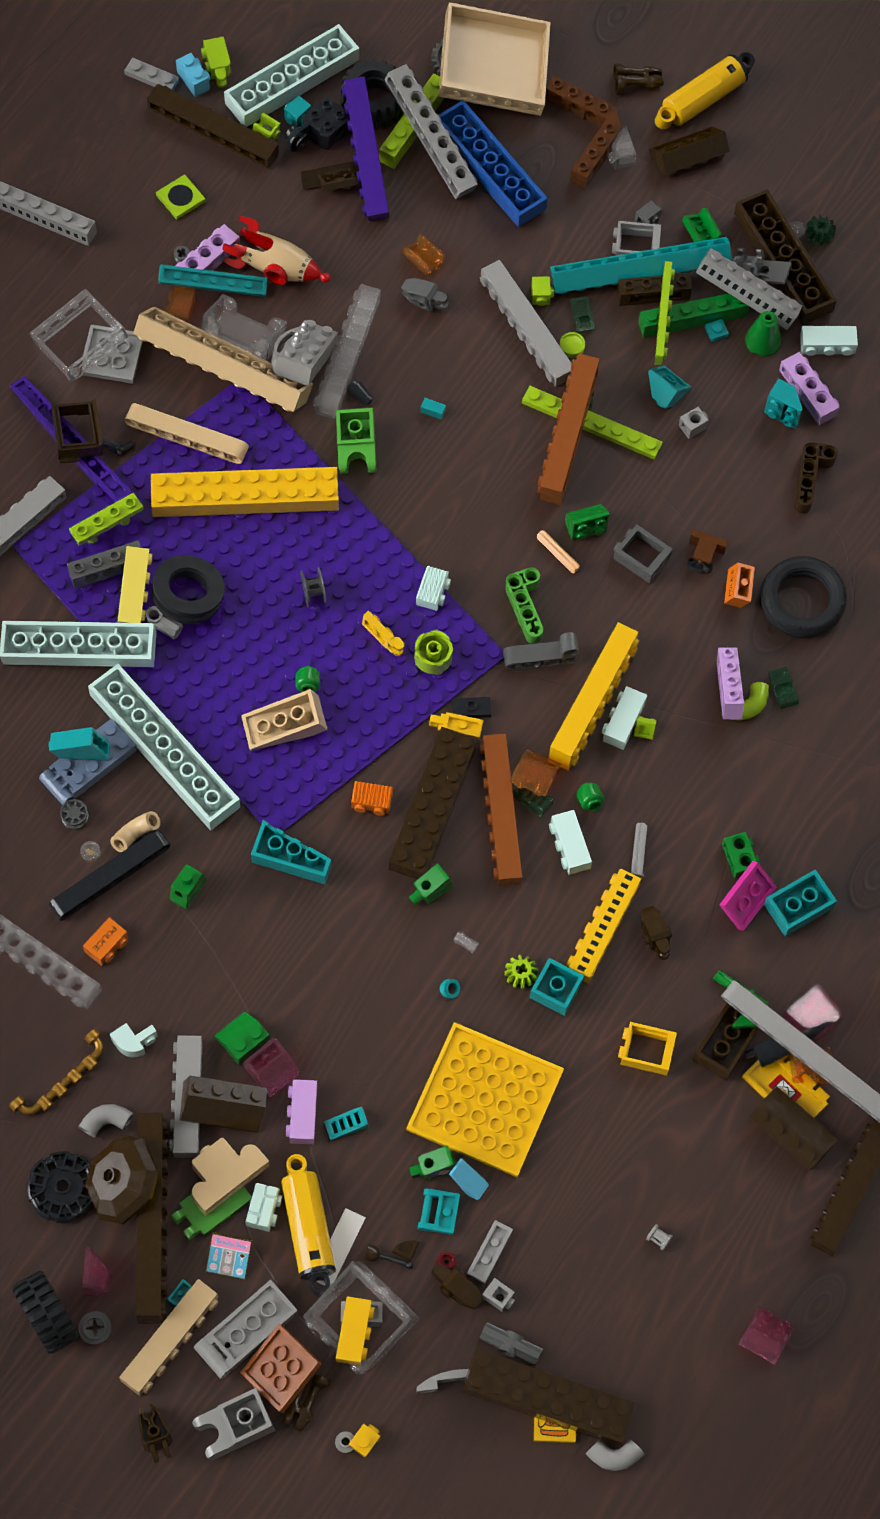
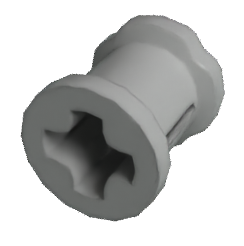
(659, 1237)

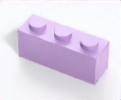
(302, 1112)

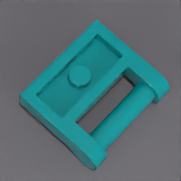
(445, 1213)

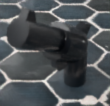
(117, 447)

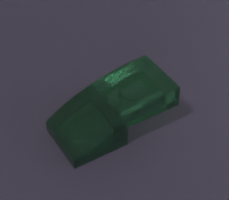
(582, 314)
(783, 687)

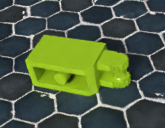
(217, 60)

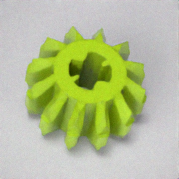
(518, 965)

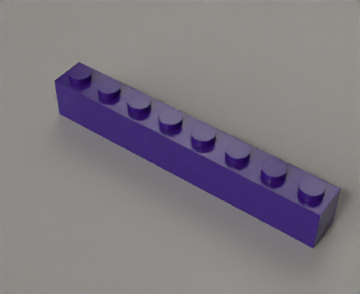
(366, 149)

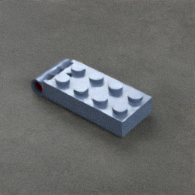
(86, 771)

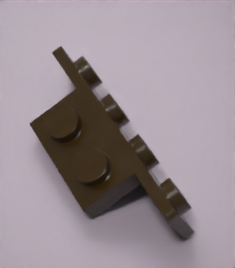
(331, 177)

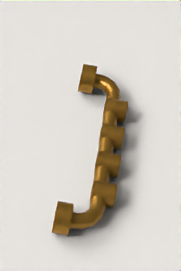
(59, 1088)

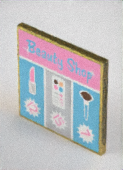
(228, 1256)

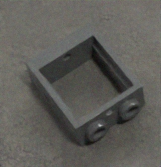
(633, 565)

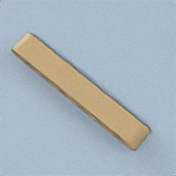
(186, 433)

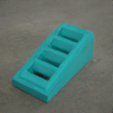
(348, 1130)

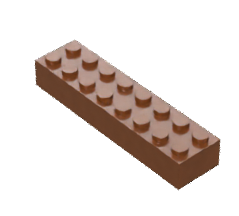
(568, 429)

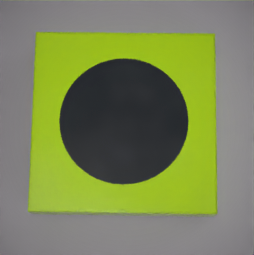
(180, 197)

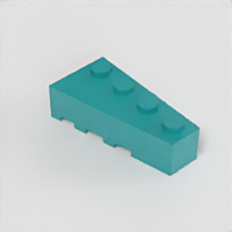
(289, 855)

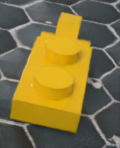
(459, 723)

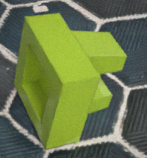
(645, 728)

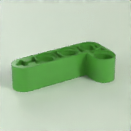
(527, 607)

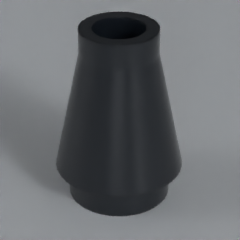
(359, 392)

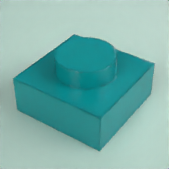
(716, 330)

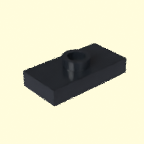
(472, 707)

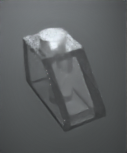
(622, 150)

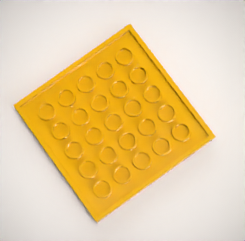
(485, 1099)

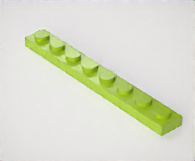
(596, 424)

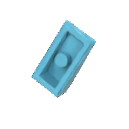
(468, 1179)

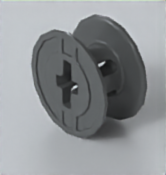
(313, 587)

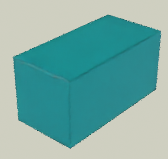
(433, 408)
(179, 1292)

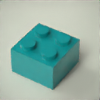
(556, 986)

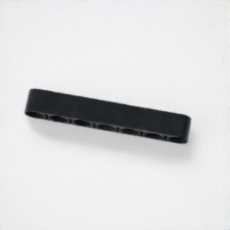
(109, 875)

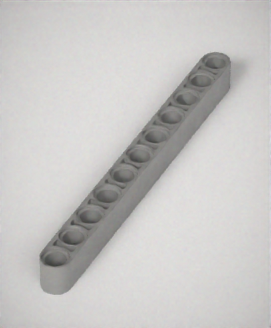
(803, 1048)

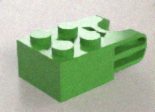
(358, 443)

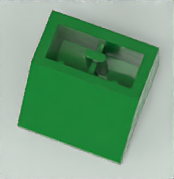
(587, 522)

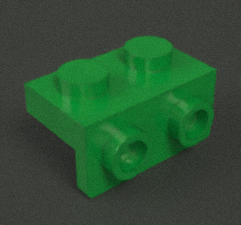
(701, 226)

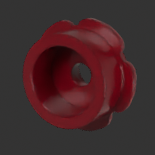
(449, 1257)

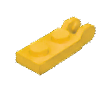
(382, 634)

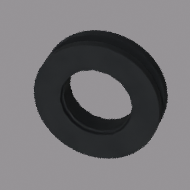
(183, 610)

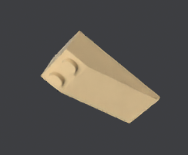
(284, 721)

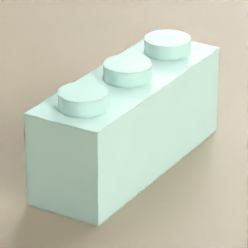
(828, 340)
(623, 717)
(570, 842)

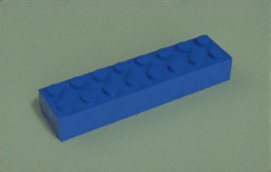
(493, 165)

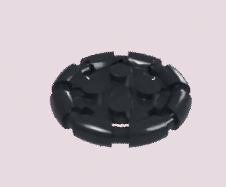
(53, 1196)

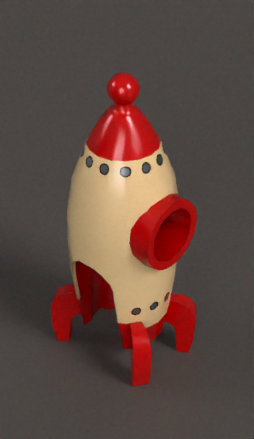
(279, 262)

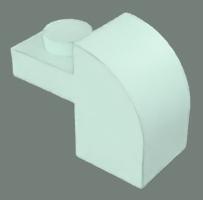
(131, 1044)

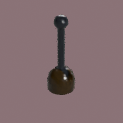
(373, 1254)

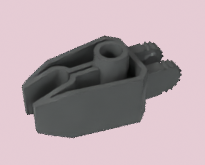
(424, 294)

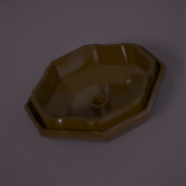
(122, 1179)

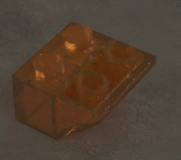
(536, 773)

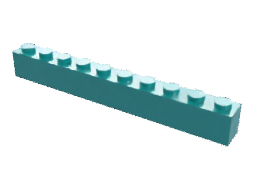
(634, 265)

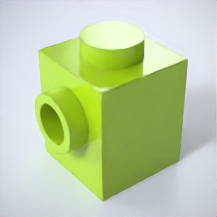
(541, 291)

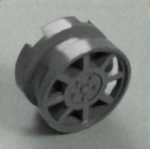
(74, 815)

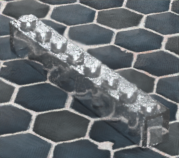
(348, 351)

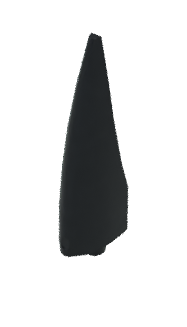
(771, 1051)

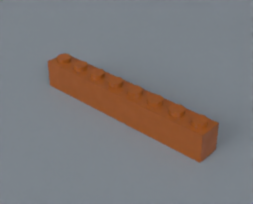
(502, 810)

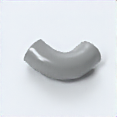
(105, 1115)
(615, 1459)

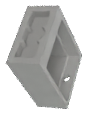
(635, 229)

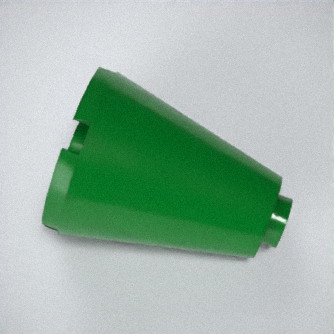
(764, 335)

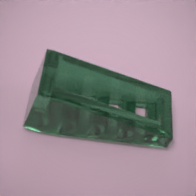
(539, 810)

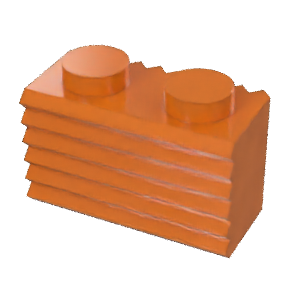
(371, 798)

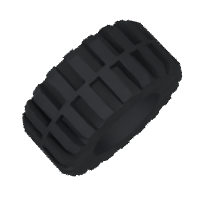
(375, 72)
(45, 1312)

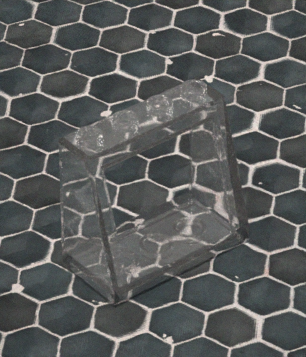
(359, 1270)

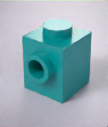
(295, 111)

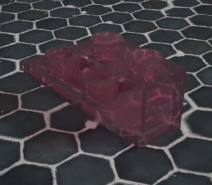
(271, 1067)
(766, 1335)

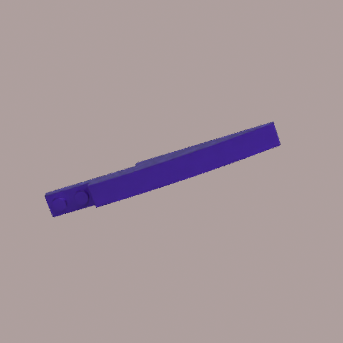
(92, 466)

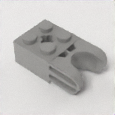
(229, 1422)

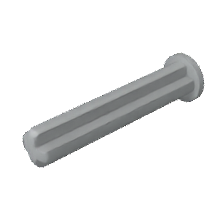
(639, 850)

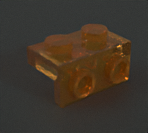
(424, 255)

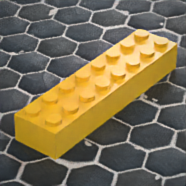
(593, 696)

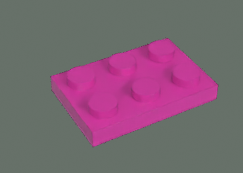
(747, 896)

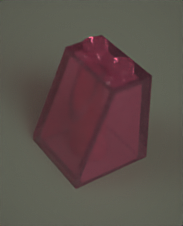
(813, 1010)

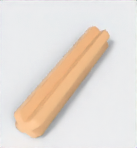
(558, 551)

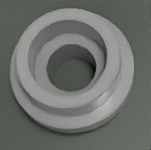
(338, 1442)

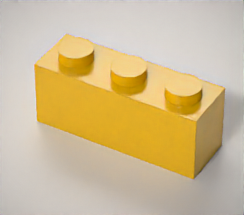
(354, 1331)

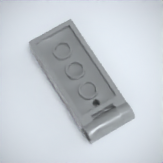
(245, 1329)

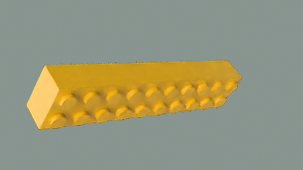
(244, 492)

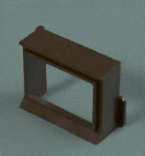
(72, 452)

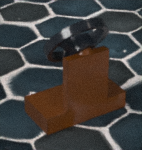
(704, 552)

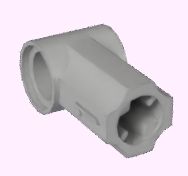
(164, 624)

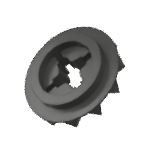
(87, 1322)

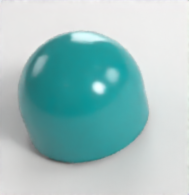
(444, 988)

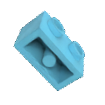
(193, 75)

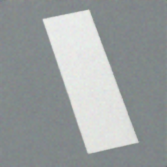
(343, 1239)

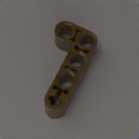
(809, 477)

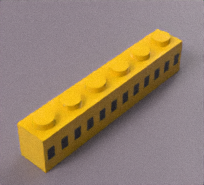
(605, 924)

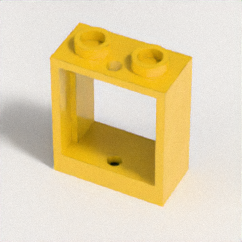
(651, 1032)

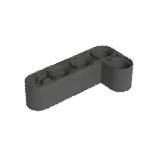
(543, 654)

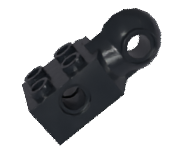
(322, 125)

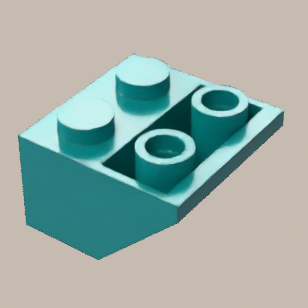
(784, 404)

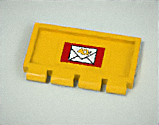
(780, 1075)

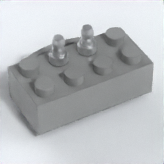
(304, 351)

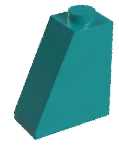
(79, 744)

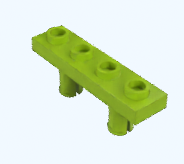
(105, 519)

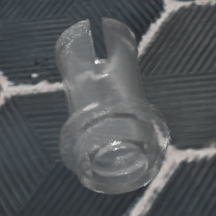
(465, 941)

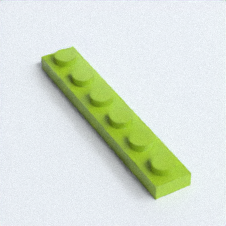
(665, 306)

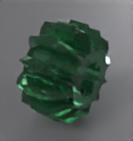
(820, 230)

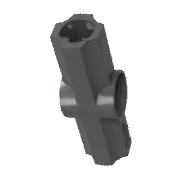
(511, 1344)

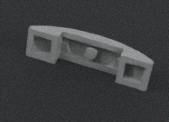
(430, 1384)

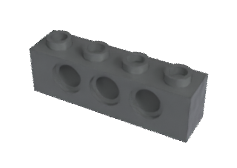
(99, 566)

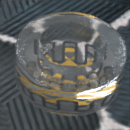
(90, 851)

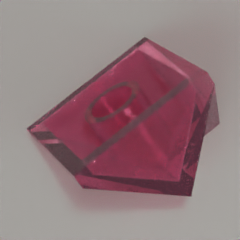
(95, 1275)

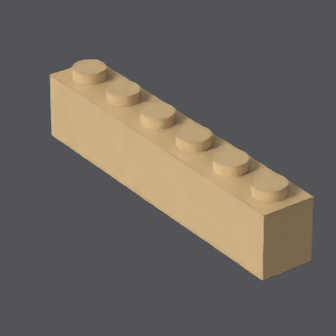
(169, 1337)

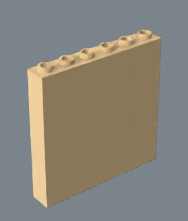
(494, 59)

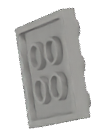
(120, 362)

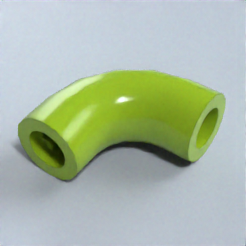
(757, 700)

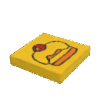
(550, 1432)

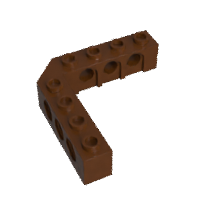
(595, 111)

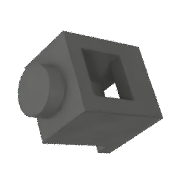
(648, 213)

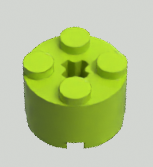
(433, 652)

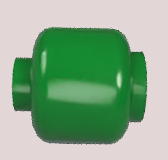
(307, 678)
(590, 796)

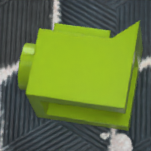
(267, 127)

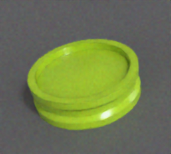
(572, 344)

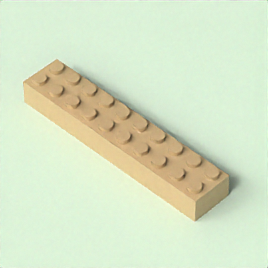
(220, 358)

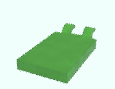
(207, 1223)

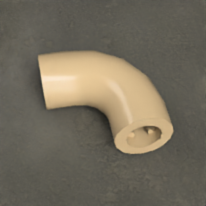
(134, 830)

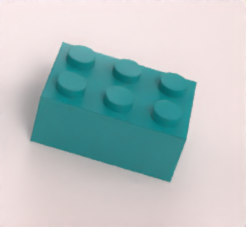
(800, 903)

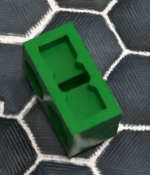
(737, 855)

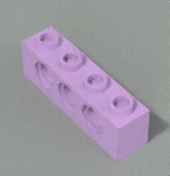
(209, 248)
(820, 411)
(730, 683)

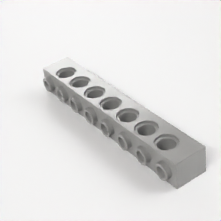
(422, 126)

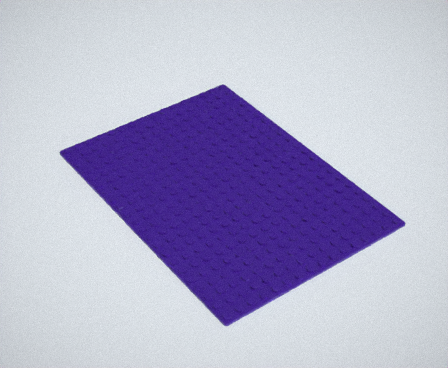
(263, 627)

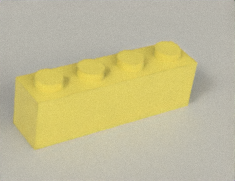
(133, 585)

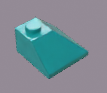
(666, 386)

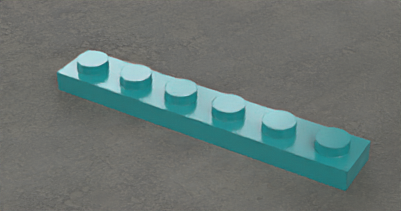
(212, 280)

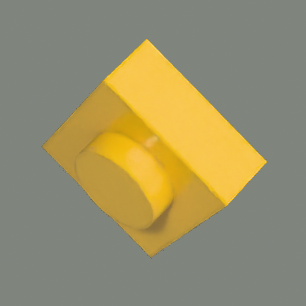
(365, 1439)

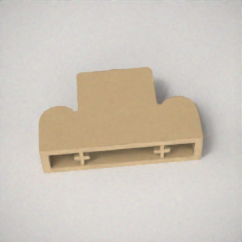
(224, 1172)

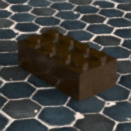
(723, 1044)

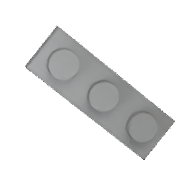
(150, 74)
(489, 1252)

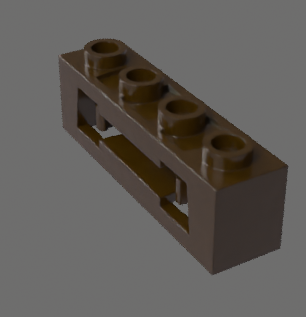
(650, 289)

